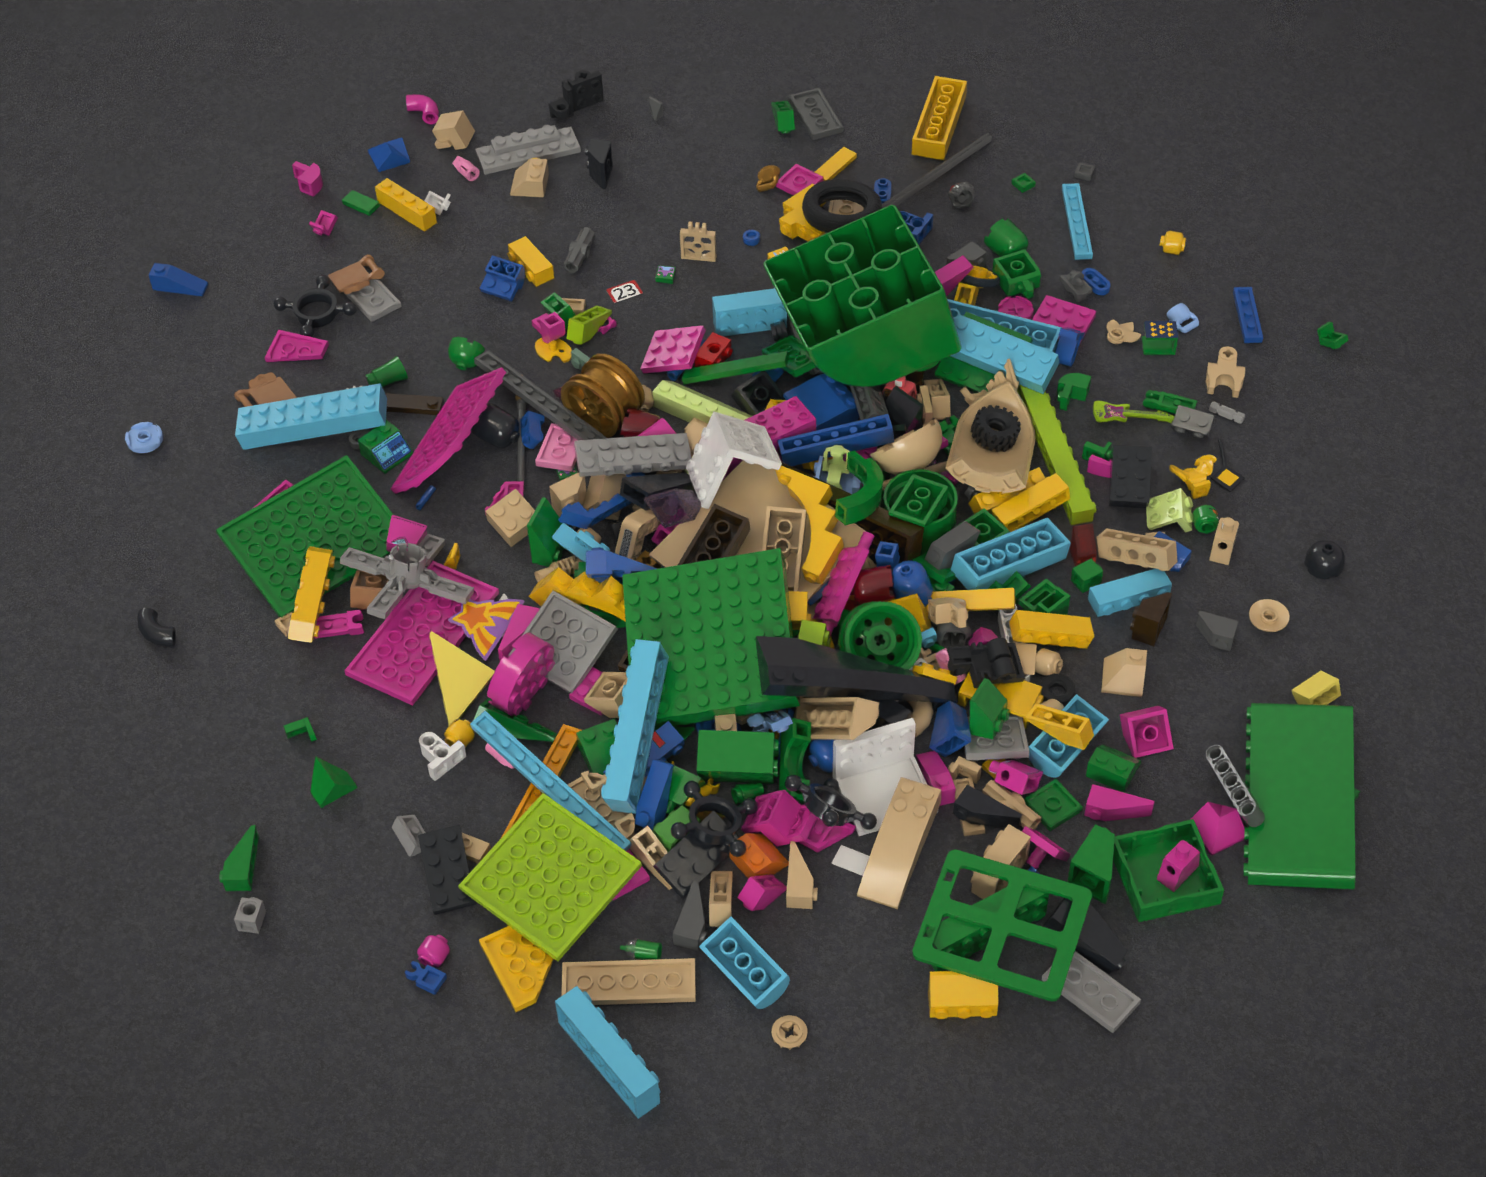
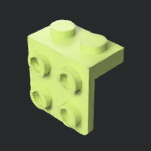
(1170, 508)

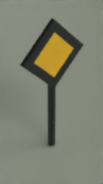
(1226, 476)

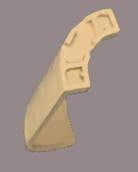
(988, 469)

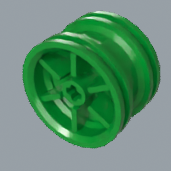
(902, 623)

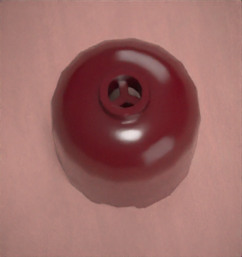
(637, 422)
(873, 585)

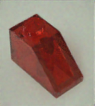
(1083, 544)

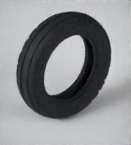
(838, 190)

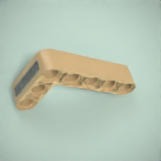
(633, 531)

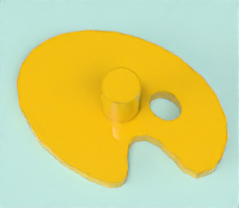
(552, 349)

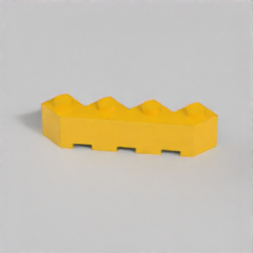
(309, 595)

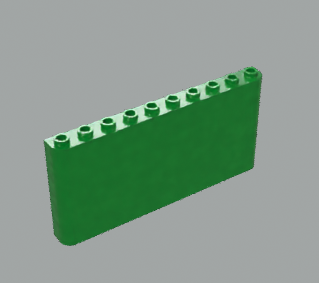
(1306, 790)

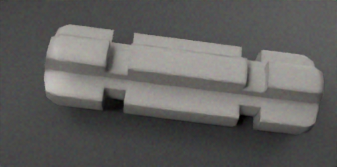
(1227, 412)

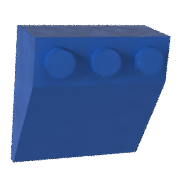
(827, 401)

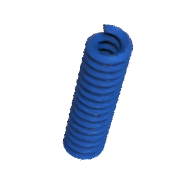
(428, 493)

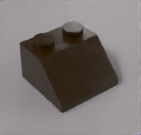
(1150, 618)

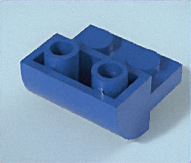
(503, 278)

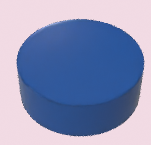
(751, 237)

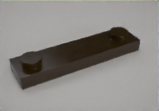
(414, 404)

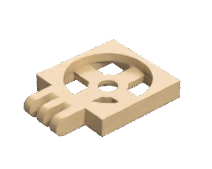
(698, 233)

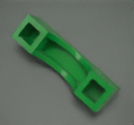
(792, 750)

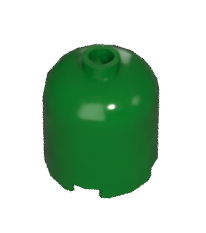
(1006, 238)

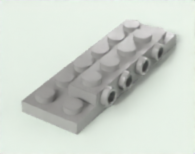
(518, 148)
(632, 454)

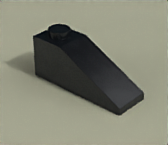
(983, 810)

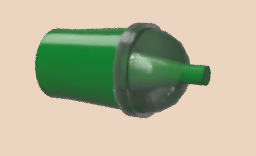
(642, 949)

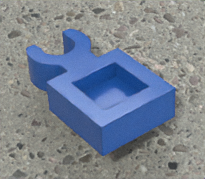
(428, 979)

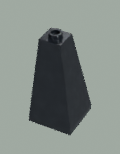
(1096, 940)

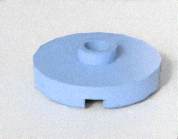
(144, 437)

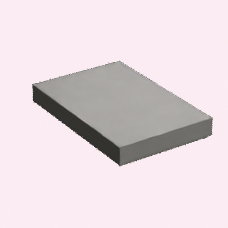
(374, 300)

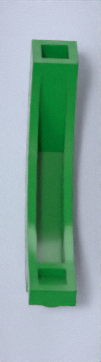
(867, 499)

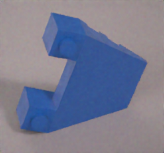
(603, 564)

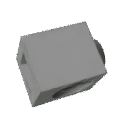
(253, 922)

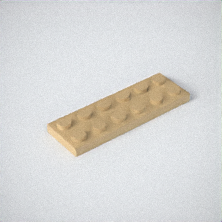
(632, 980)

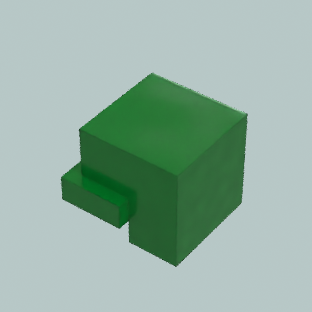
(1046, 599)

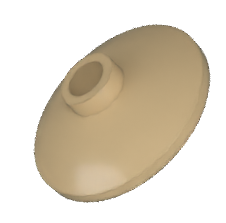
(1269, 615)

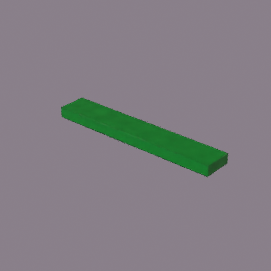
(735, 367)

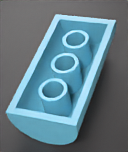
(1054, 756)
(746, 964)

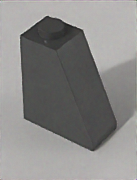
(956, 540)

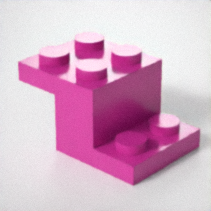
(780, 818)

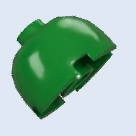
(463, 352)

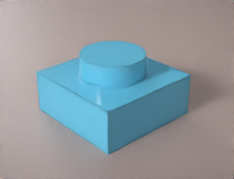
(929, 637)

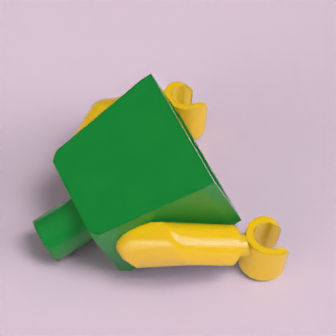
(679, 779)

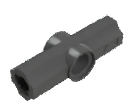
(579, 250)

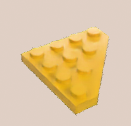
(518, 965)

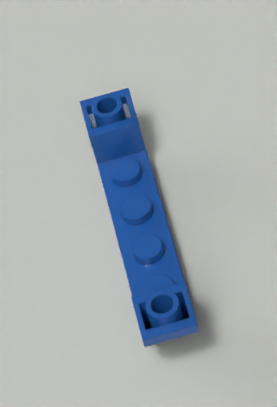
(579, 517)

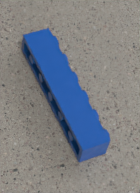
(851, 436)

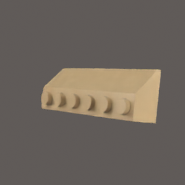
(838, 716)

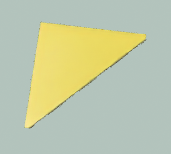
(459, 676)

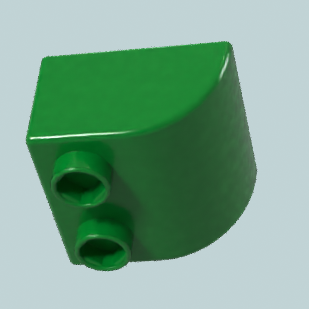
(866, 301)

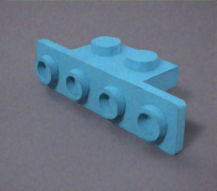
(576, 542)

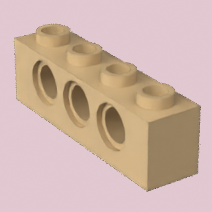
(1137, 549)

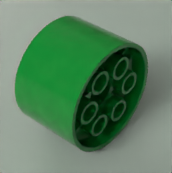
(944, 522)

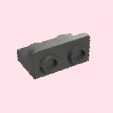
(1192, 421)

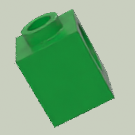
(1087, 575)

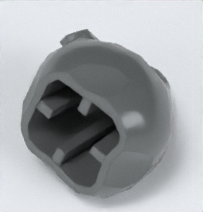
(951, 636)

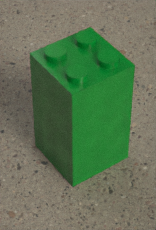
(737, 756)

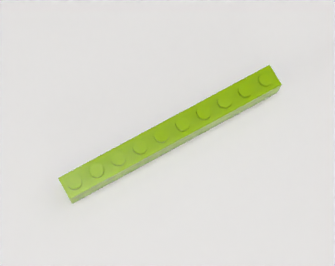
(1058, 455)

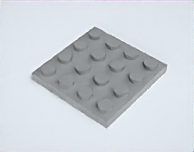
(576, 639)

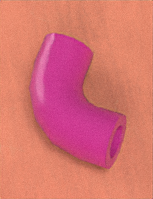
(424, 104)

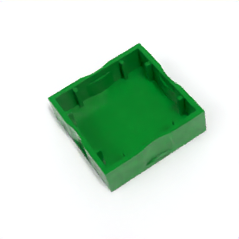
(1139, 860)

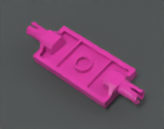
(842, 582)

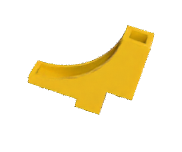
(794, 222)

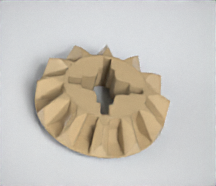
(785, 1024)

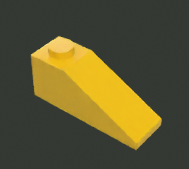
(1064, 726)

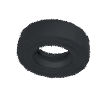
(1058, 680)

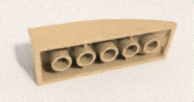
(786, 530)
(899, 842)

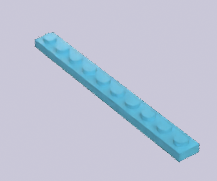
(543, 777)

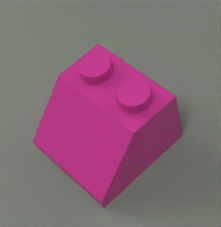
(1147, 731)

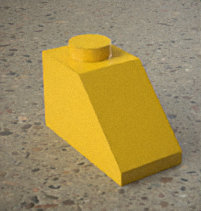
(966, 293)

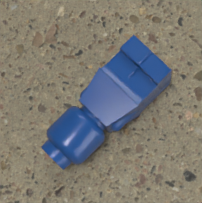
(887, 554)

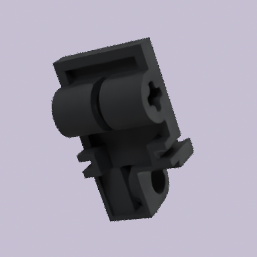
(578, 94)
(993, 661)

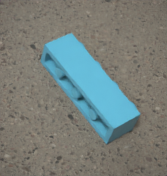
(1128, 591)

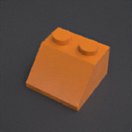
(760, 856)

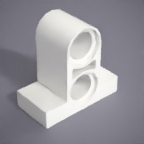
(440, 754)

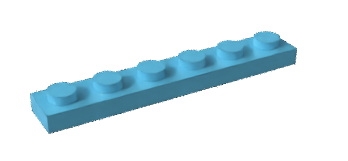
(1077, 221)

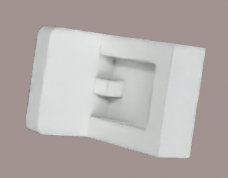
(438, 202)

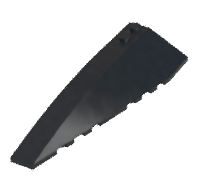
(815, 670)

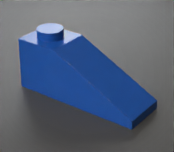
(174, 280)
(655, 795)

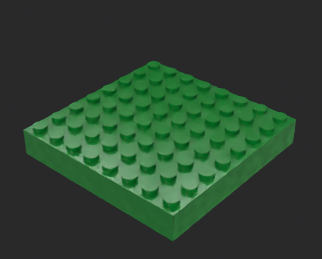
(708, 627)

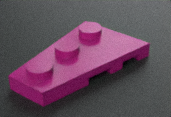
(295, 347)

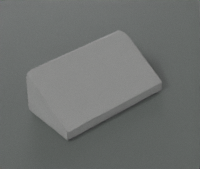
(407, 830)

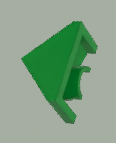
(329, 782)

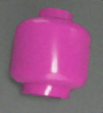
(433, 951)

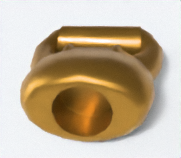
(768, 177)

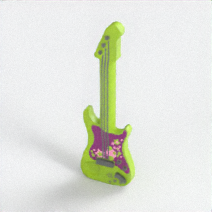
(1108, 412)

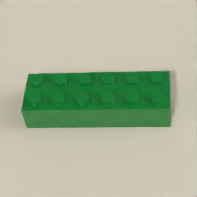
(967, 938)

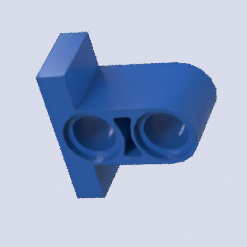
(918, 226)
(1068, 345)

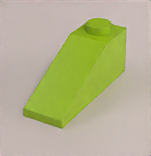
(586, 324)

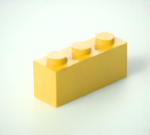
(536, 266)

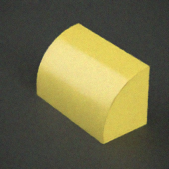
(1317, 690)

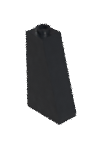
(638, 487)

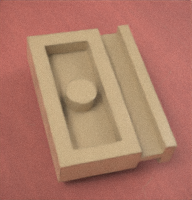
(924, 398)

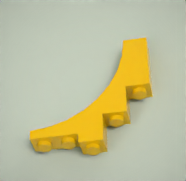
(582, 590)

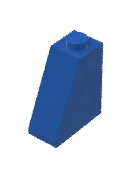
(950, 729)

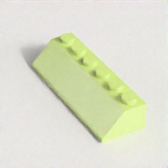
(689, 403)

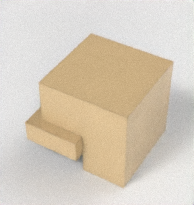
(453, 130)

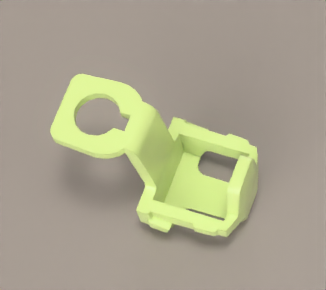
(836, 465)

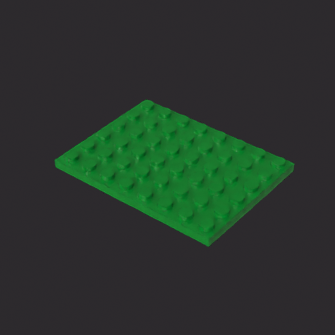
(322, 511)

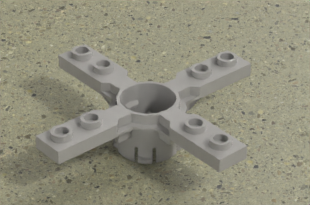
(396, 568)

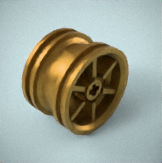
(603, 393)

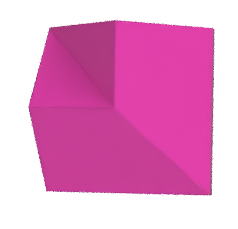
(1219, 826)

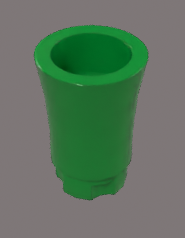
(387, 373)

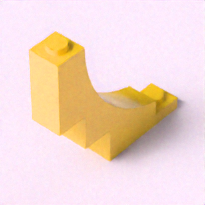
(824, 545)

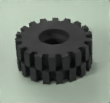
(999, 419)

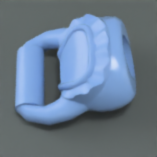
(1180, 314)

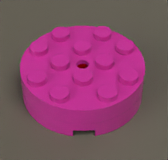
(521, 674)

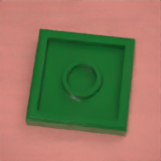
(1053, 804)

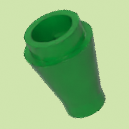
(746, 791)

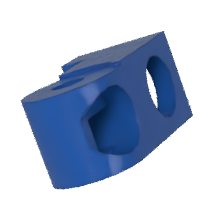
(531, 429)

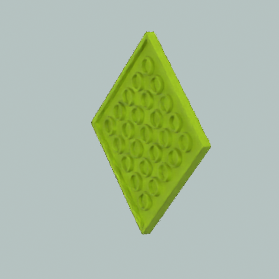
(550, 876)

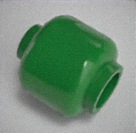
(1205, 519)

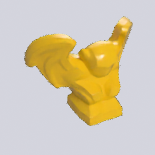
(1196, 477)

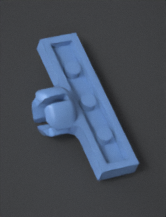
(769, 720)

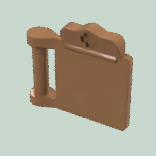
(355, 276)
(265, 389)

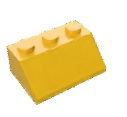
(960, 996)

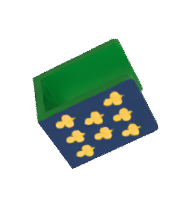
(1160, 338)

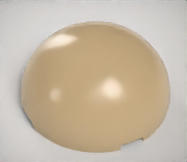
(910, 450)

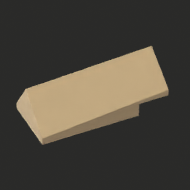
(601, 489)

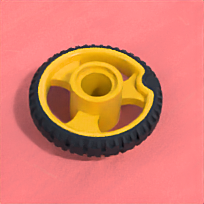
(981, 278)

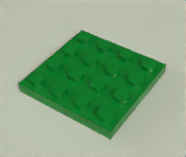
(965, 374)

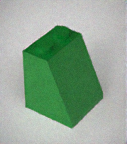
(1093, 863)

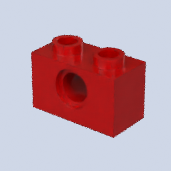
(713, 350)

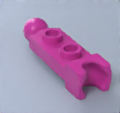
(340, 624)

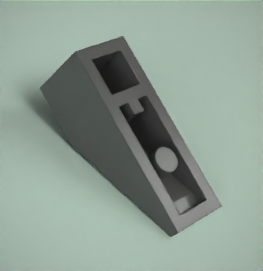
(691, 925)

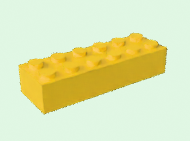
(939, 118)

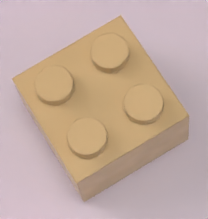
(511, 517)

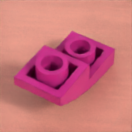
(1099, 466)

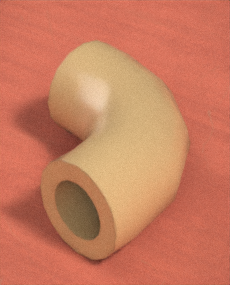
(921, 714)

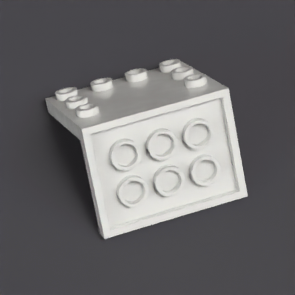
(719, 443)
(872, 767)

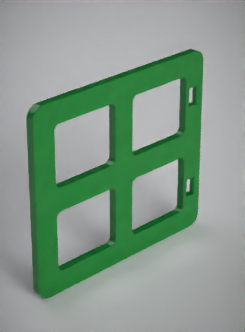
(1003, 925)

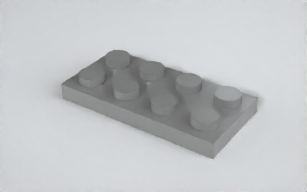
(1097, 993)

